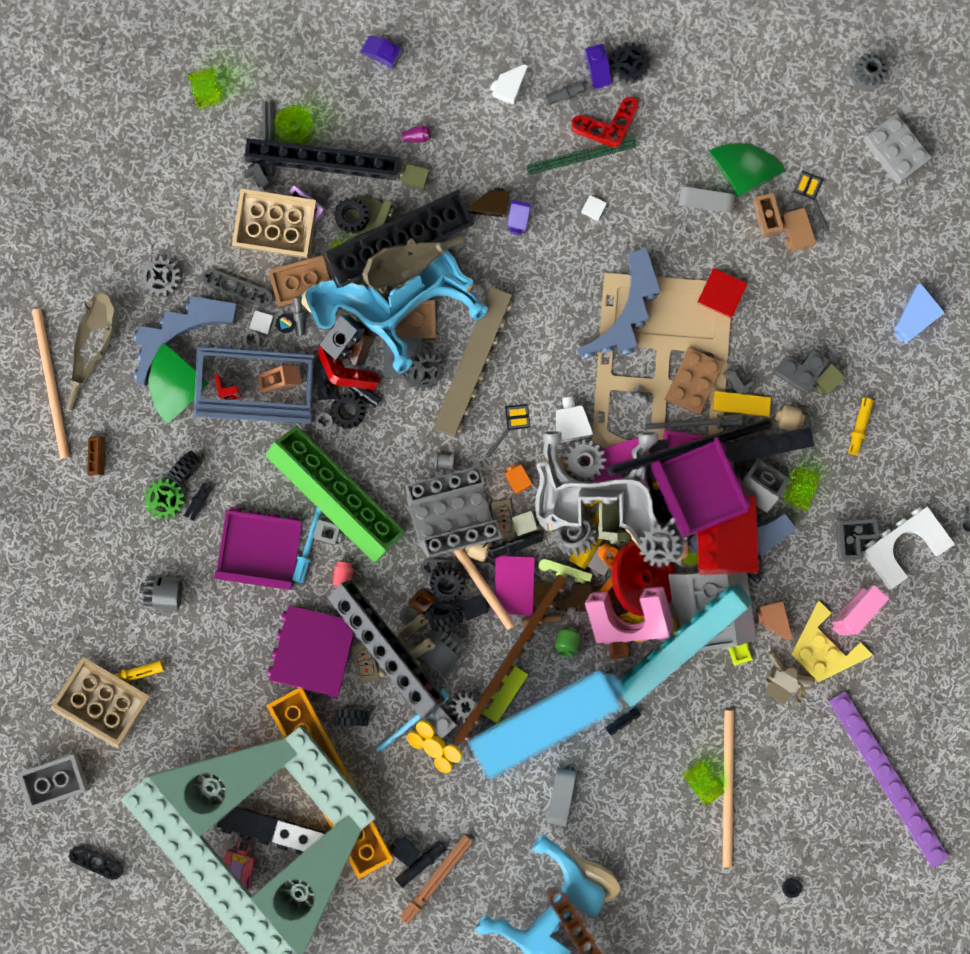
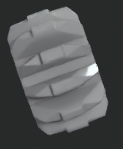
(459, 708)

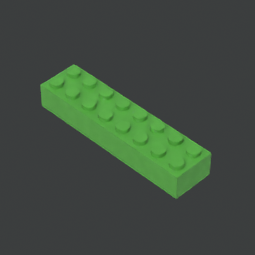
(335, 493)

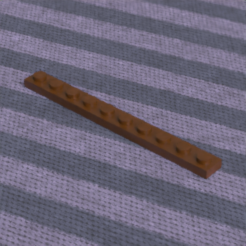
(506, 666)

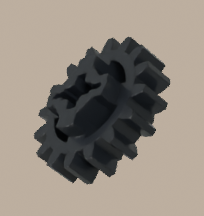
(622, 64)

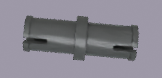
(565, 93)

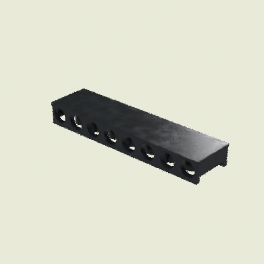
(424, 224)

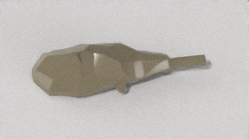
(395, 267)
(99, 314)

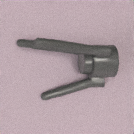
(965, 525)

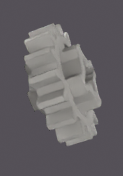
(154, 281)
(666, 538)

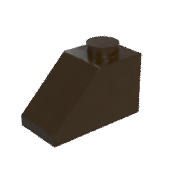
(491, 204)

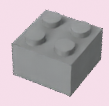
(764, 483)

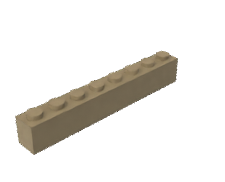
(472, 363)

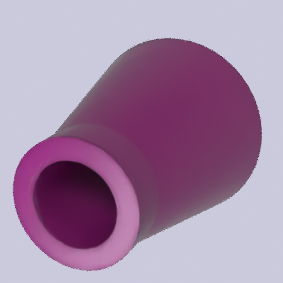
(417, 134)

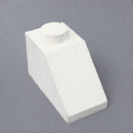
(509, 84)

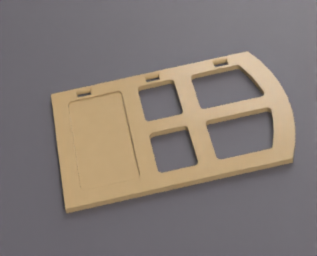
(673, 324)

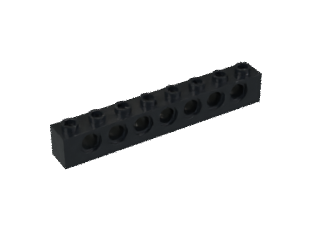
(321, 159)
(386, 649)

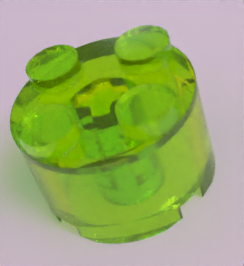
(204, 88)
(290, 117)

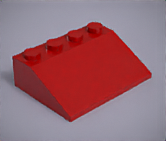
(730, 545)

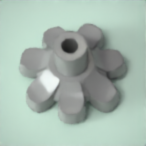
(635, 396)

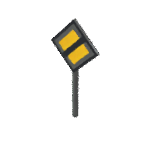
(808, 186)
(516, 418)

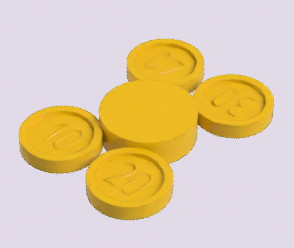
(434, 746)

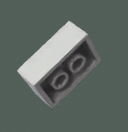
(897, 149)
(53, 781)

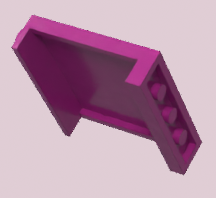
(701, 488)
(258, 549)
(311, 651)

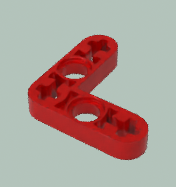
(608, 130)
(344, 376)

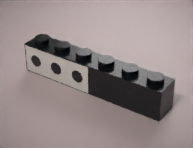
(269, 829)

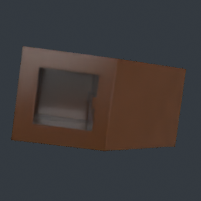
(361, 349)

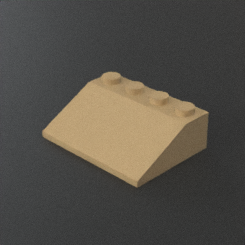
(274, 223)
(100, 703)

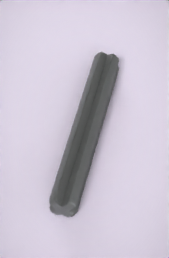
(268, 133)

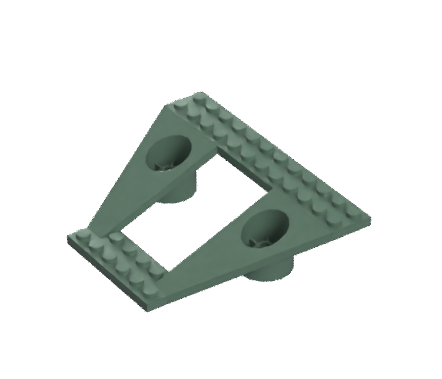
(179, 813)

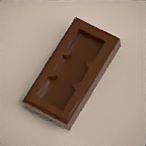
(96, 456)

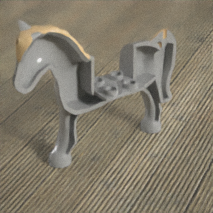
(565, 496)

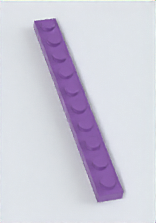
(888, 779)

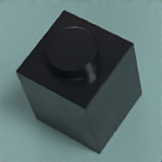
(475, 607)
(405, 851)

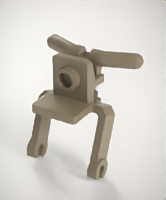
(415, 651)
(784, 681)

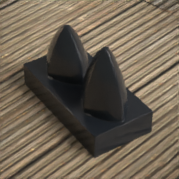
(325, 388)

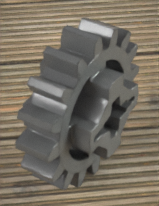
(424, 371)

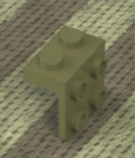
(378, 213)
(609, 523)

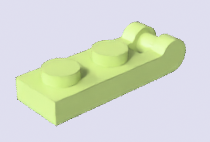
(580, 576)

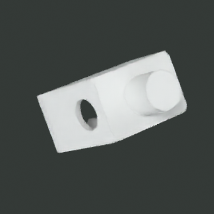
(572, 422)

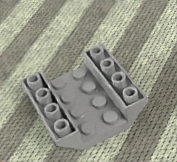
(451, 512)
(694, 591)

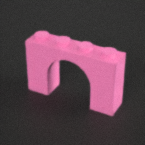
(859, 611)
(610, 628)

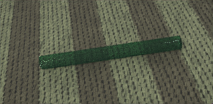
(579, 156)

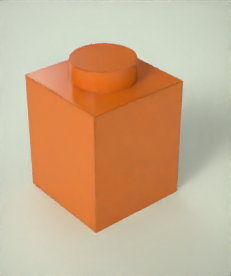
(517, 478)

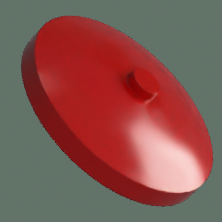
(634, 575)

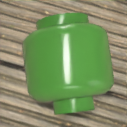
(568, 642)

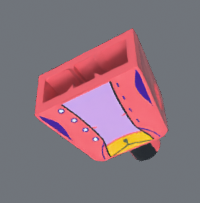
(241, 863)

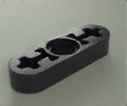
(84, 851)

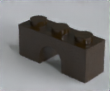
(576, 600)

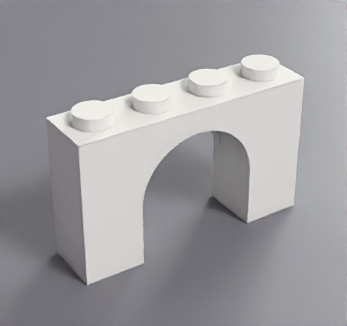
(881, 552)

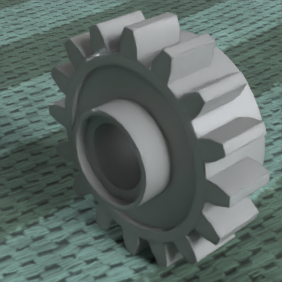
(584, 471)
(577, 539)

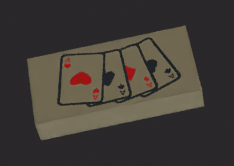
(503, 514)
(365, 664)

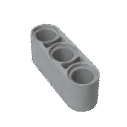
(708, 200)
(561, 797)

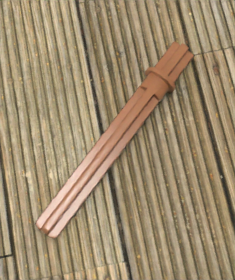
(436, 879)

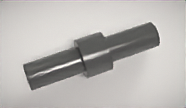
(299, 316)

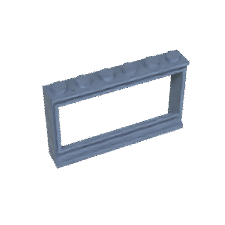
(252, 410)

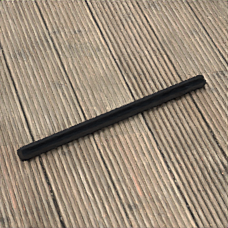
(687, 447)

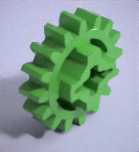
(153, 505)

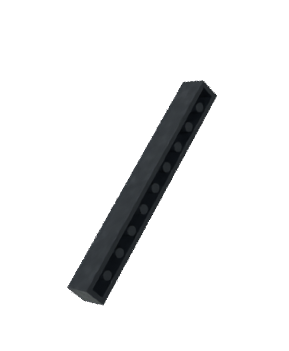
(762, 446)

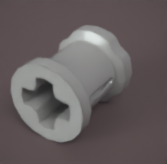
(443, 461)

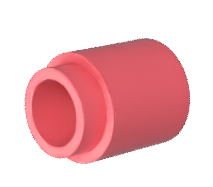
(342, 573)

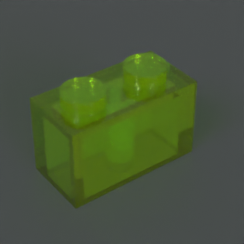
(801, 489)
(703, 783)

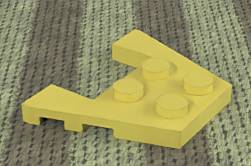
(819, 654)

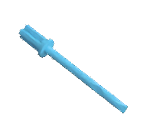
(303, 562)
(405, 727)

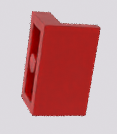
(229, 393)

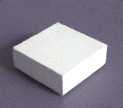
(593, 207)
(261, 322)

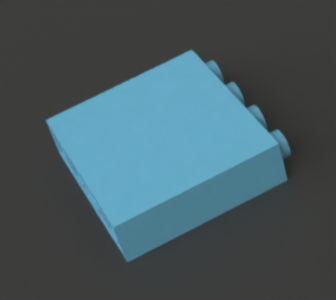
(546, 722)

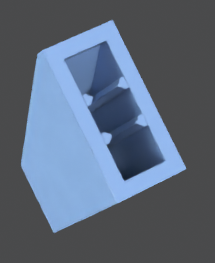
(917, 314)

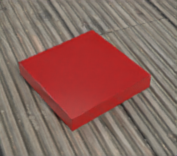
(722, 293)

